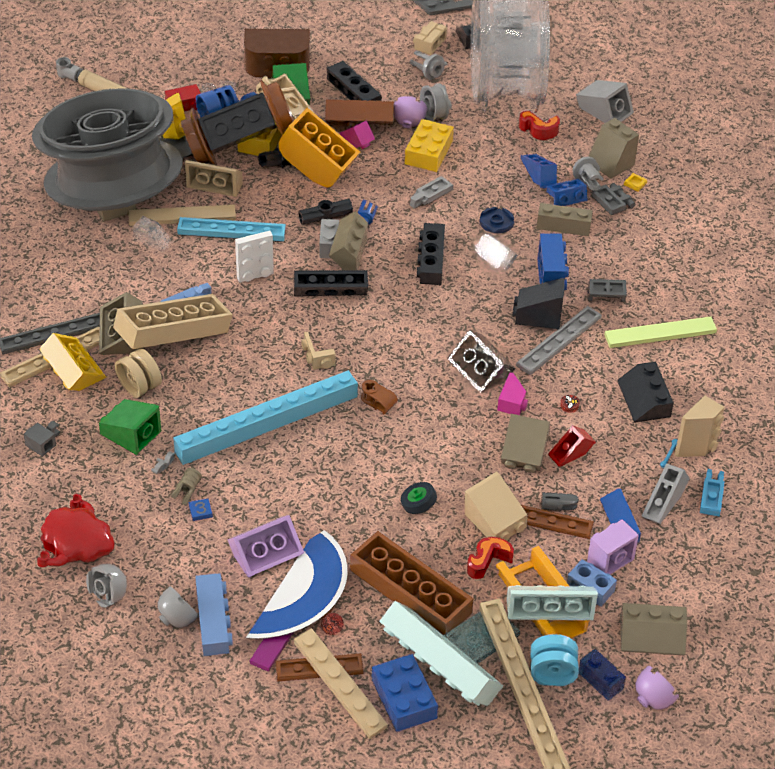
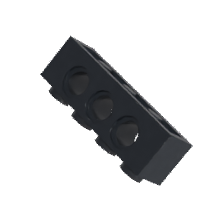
(351, 83)
(432, 254)
(330, 282)

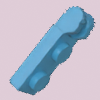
(712, 494)

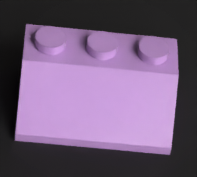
(266, 545)

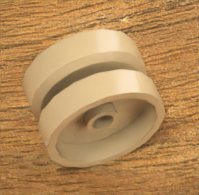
(138, 372)

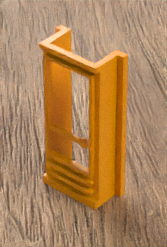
(551, 577)

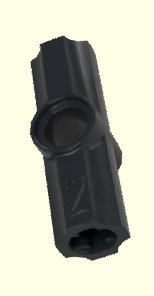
(325, 210)

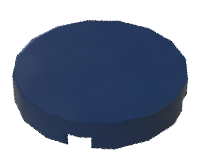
(496, 220)

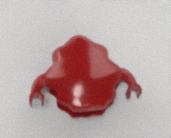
(74, 535)

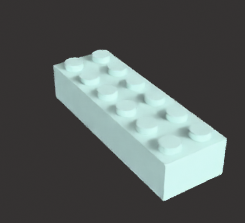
(440, 654)

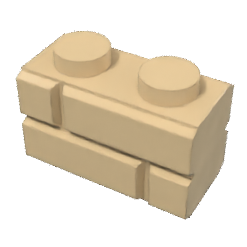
(430, 38)

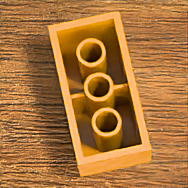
(317, 149)

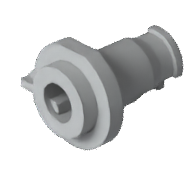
(432, 66)
(587, 170)

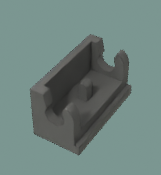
(607, 288)

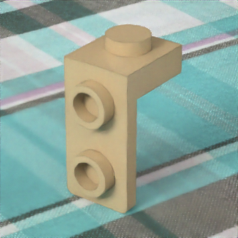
(318, 359)

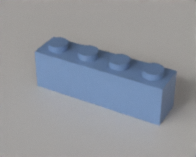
(212, 614)

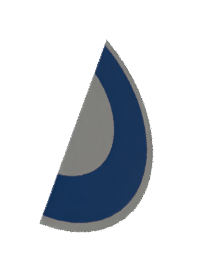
(306, 591)

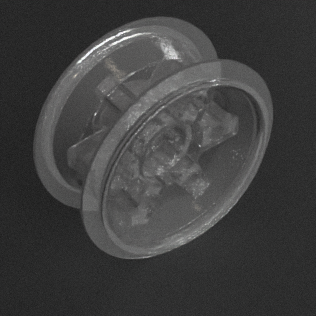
(510, 50)

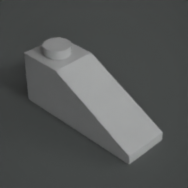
(666, 493)

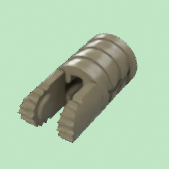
(187, 484)

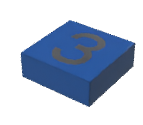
(200, 509)

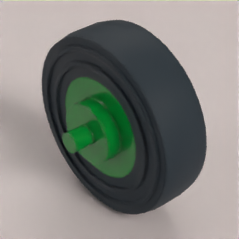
(418, 498)

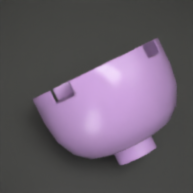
(409, 112)
(654, 690)

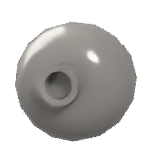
(107, 580)
(175, 609)

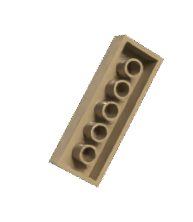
(172, 321)

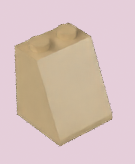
(494, 508)

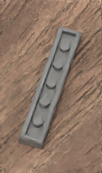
(558, 340)

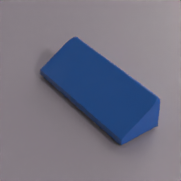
(618, 509)

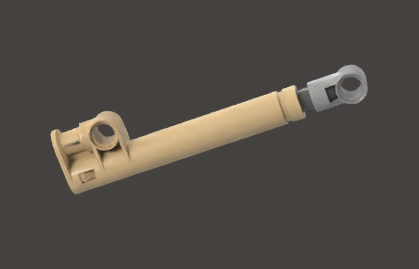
(86, 78)

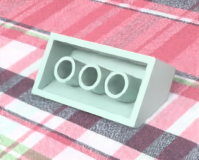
(551, 602)

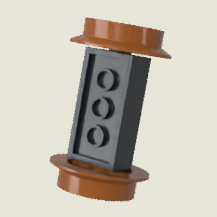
(237, 123)

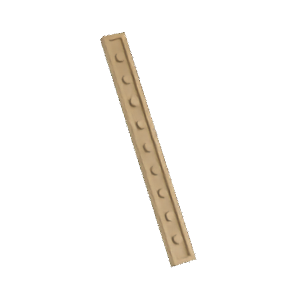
(523, 685)

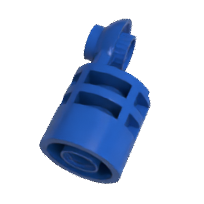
(218, 99)

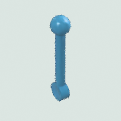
(674, 444)

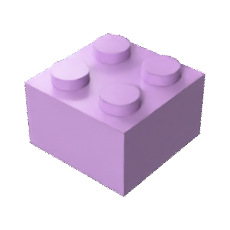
(613, 547)

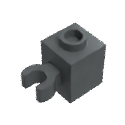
(40, 438)

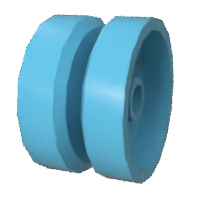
(554, 660)

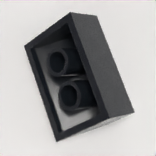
(646, 393)

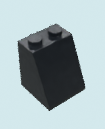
(540, 305)

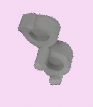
(163, 464)

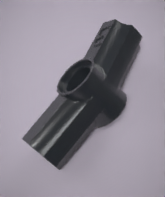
(272, 158)

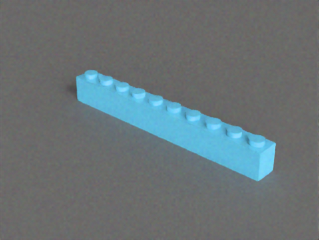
(265, 417)

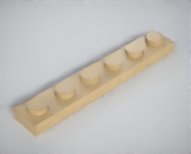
(340, 683)

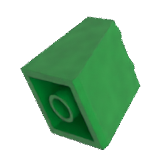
(298, 76)
(131, 424)

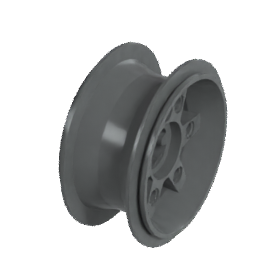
(107, 149)

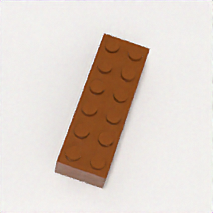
(411, 583)

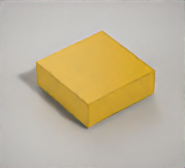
(635, 182)

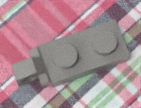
(431, 192)

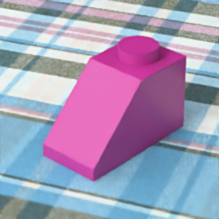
(358, 135)
(512, 397)

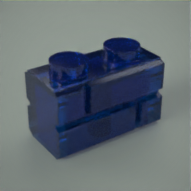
(601, 674)

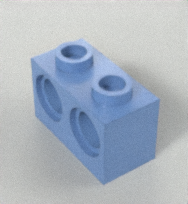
(588, 575)

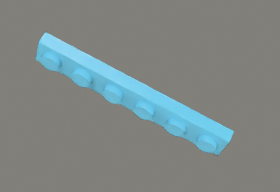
(228, 228)

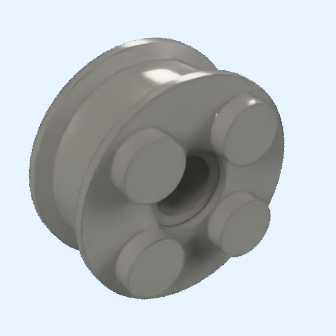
(436, 101)

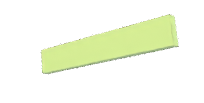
(660, 332)

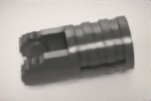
(558, 501)

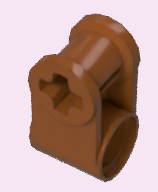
(378, 397)

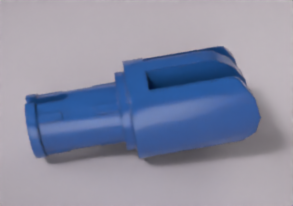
(366, 214)

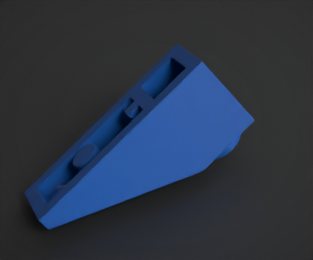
(540, 169)

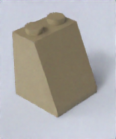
(615, 148)
(525, 443)

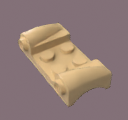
(293, 98)

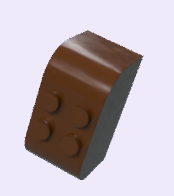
(275, 47)

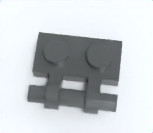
(609, 198)

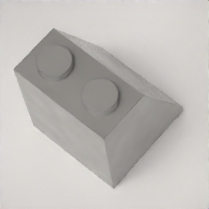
(606, 100)

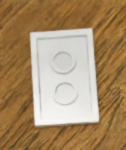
(254, 256)

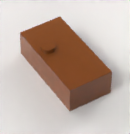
(357, 111)

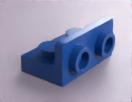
(568, 192)

